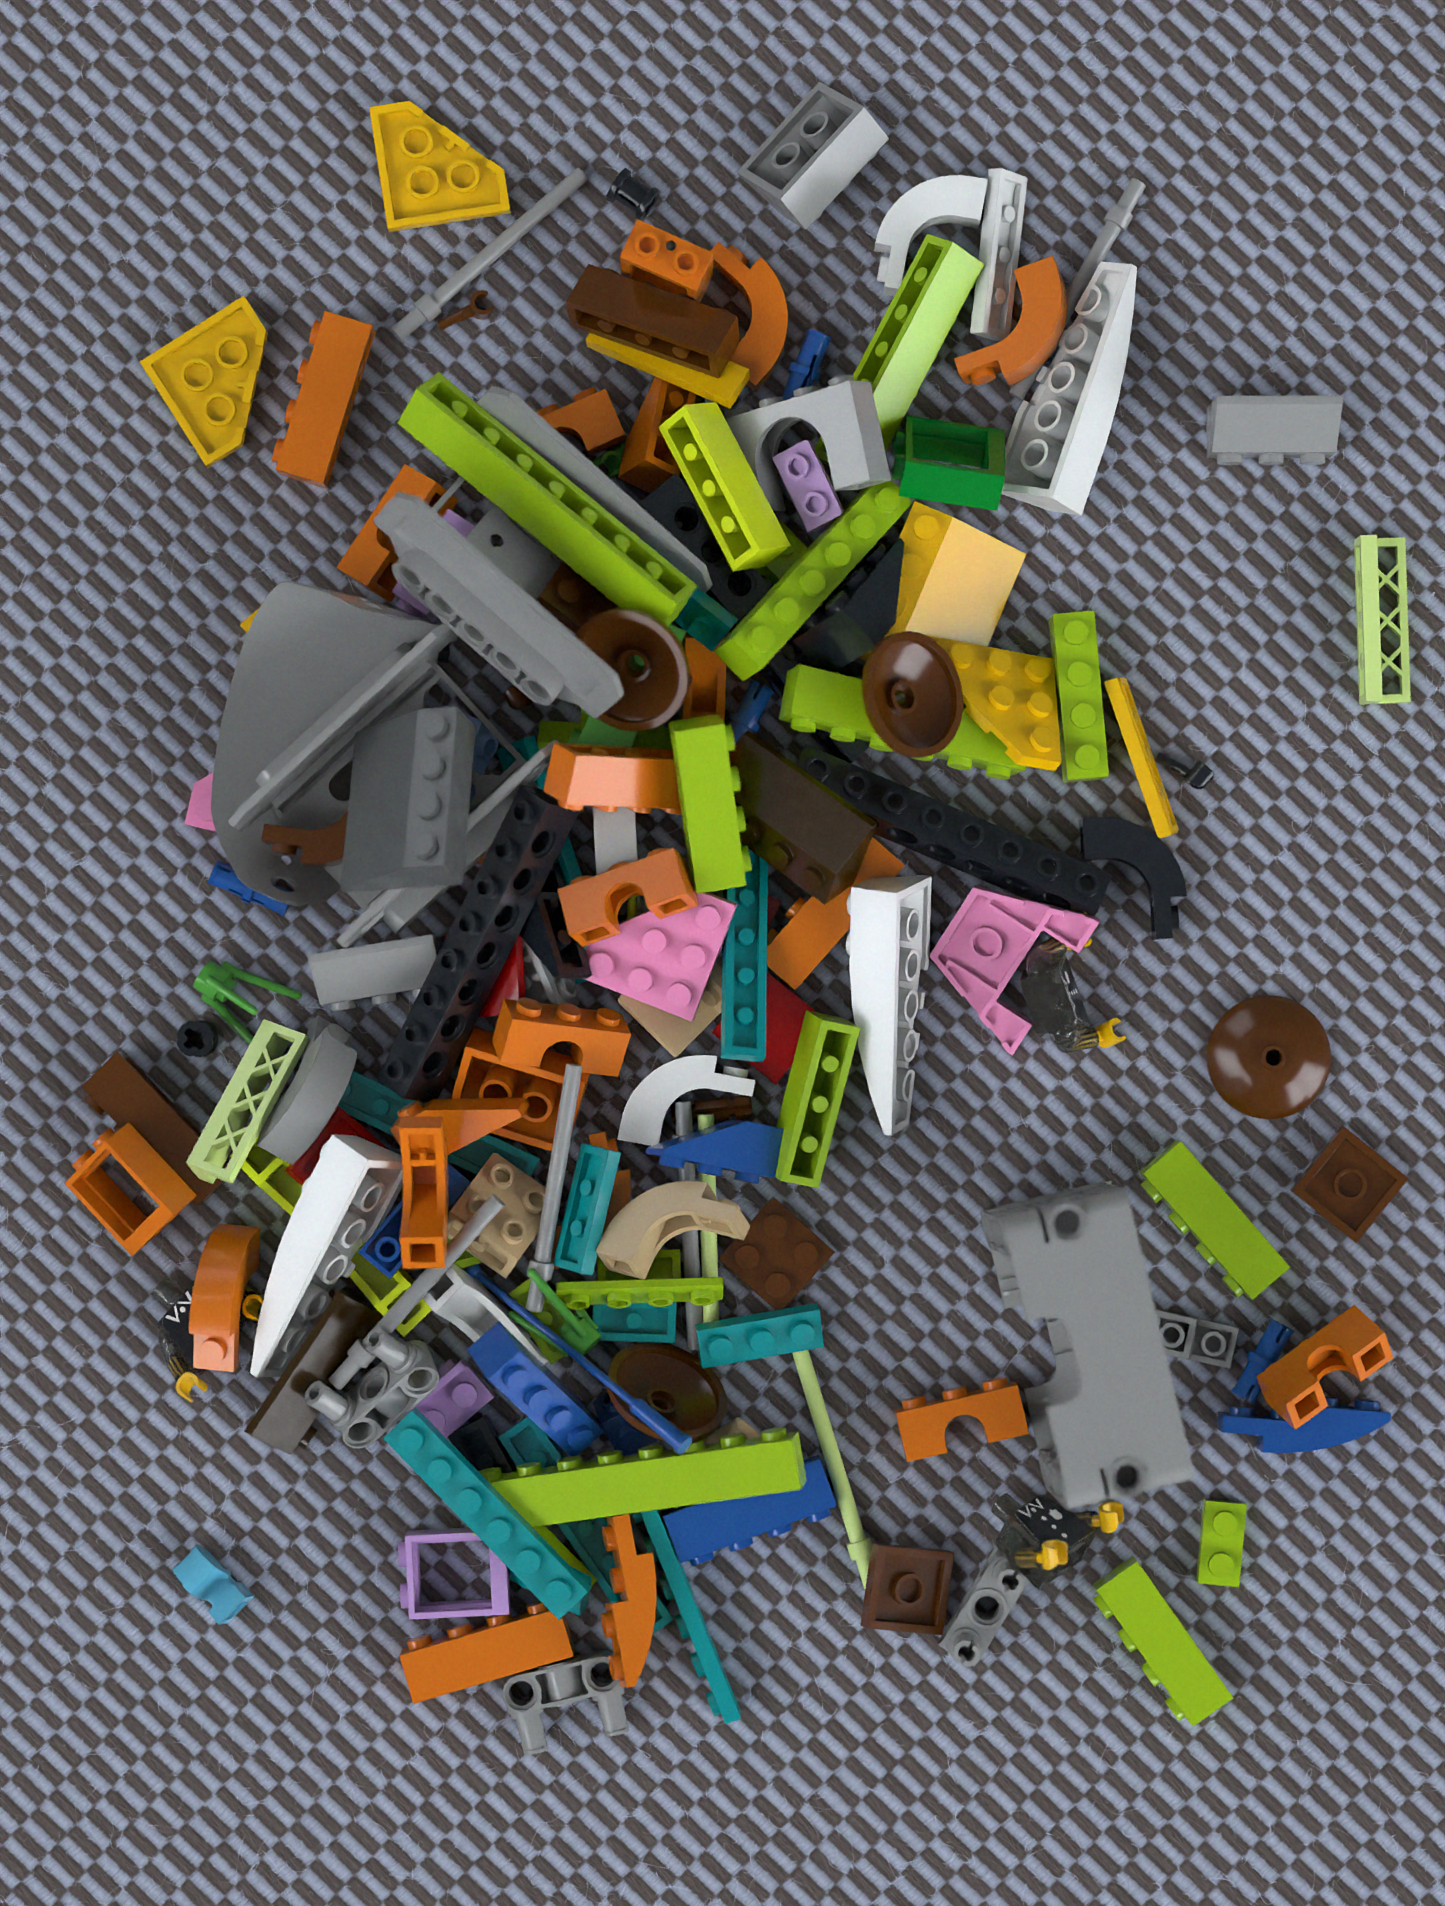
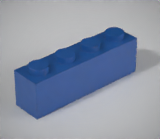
(535, 1390)
(732, 1523)

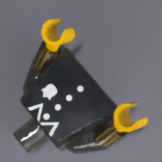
(1057, 1001)
(174, 1334)
(1046, 1537)

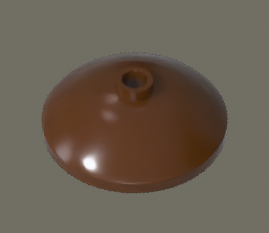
(650, 690)
(912, 694)
(1239, 1050)
(672, 1385)

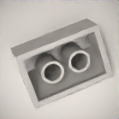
(813, 154)
(1273, 428)
(373, 971)

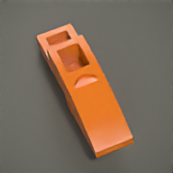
(633, 1617)

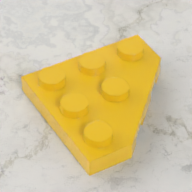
(431, 172)
(212, 378)
(1012, 698)

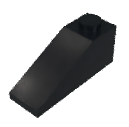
(548, 934)

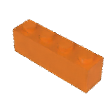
(324, 400)
(613, 778)
(817, 926)
(484, 1652)

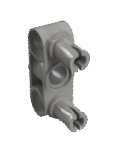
(382, 1394)
(971, 1631)
(561, 1685)

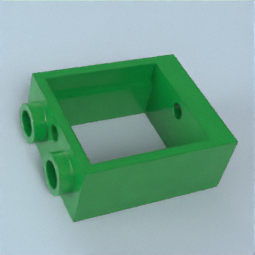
(952, 444)

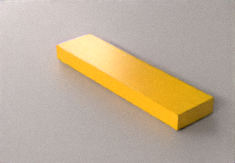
(721, 390)
(1141, 757)

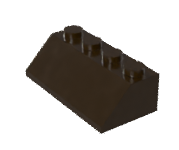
(798, 821)
(285, 1416)

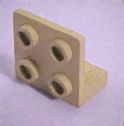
(671, 1030)
(513, 1227)

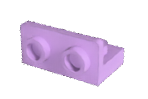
(808, 486)
(455, 1397)

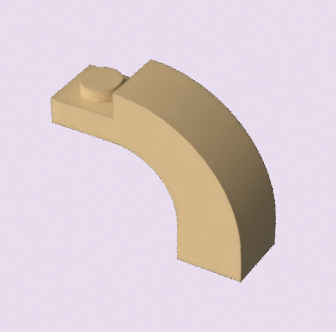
(660, 1215)

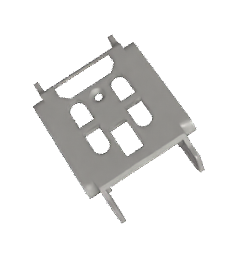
(492, 590)
(300, 777)

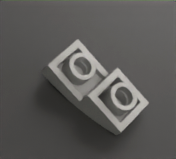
(1197, 1339)

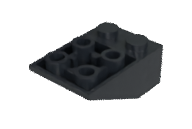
(856, 611)

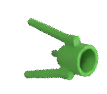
(217, 983)
(579, 1329)

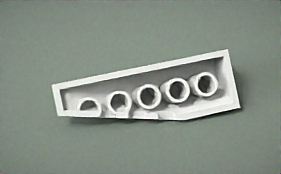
(1069, 418)
(886, 953)
(333, 1217)

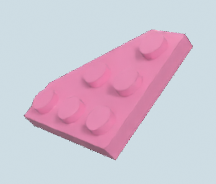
(664, 958)

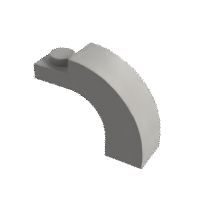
(312, 1093)

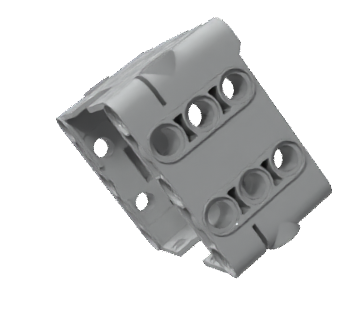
(1111, 1408)

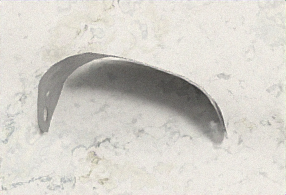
(292, 668)

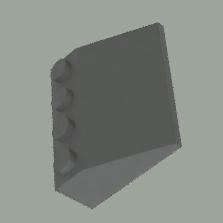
(409, 802)

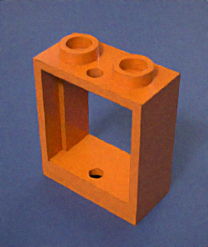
(678, 271)
(111, 1204)

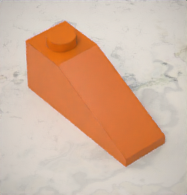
(646, 454)
(465, 1118)

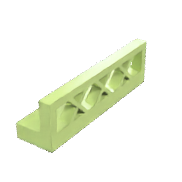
(1369, 616)
(241, 1099)

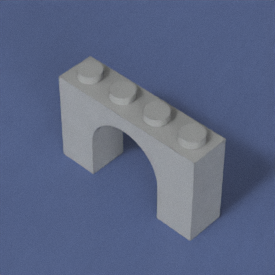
(843, 417)

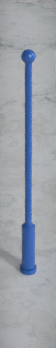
(637, 1406)

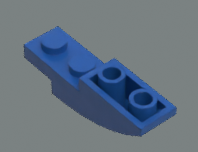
(1327, 1429)

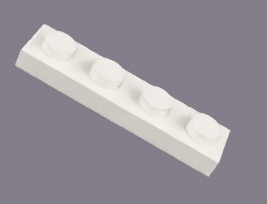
(999, 254)

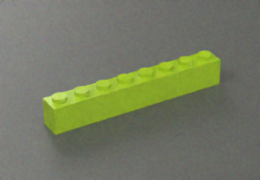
(544, 501)
(653, 1478)

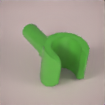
(612, 460)

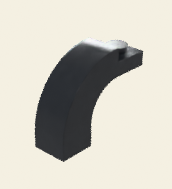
(1146, 853)

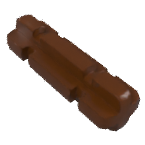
(721, 1108)

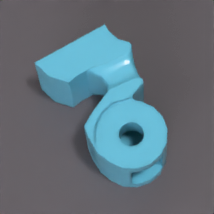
(209, 1581)

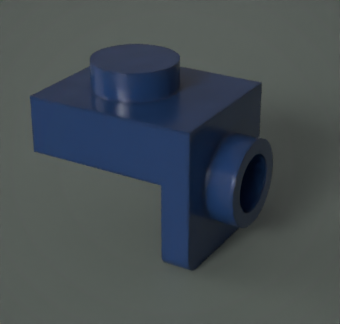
(618, 1430)

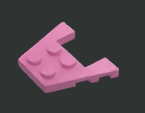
(989, 943)

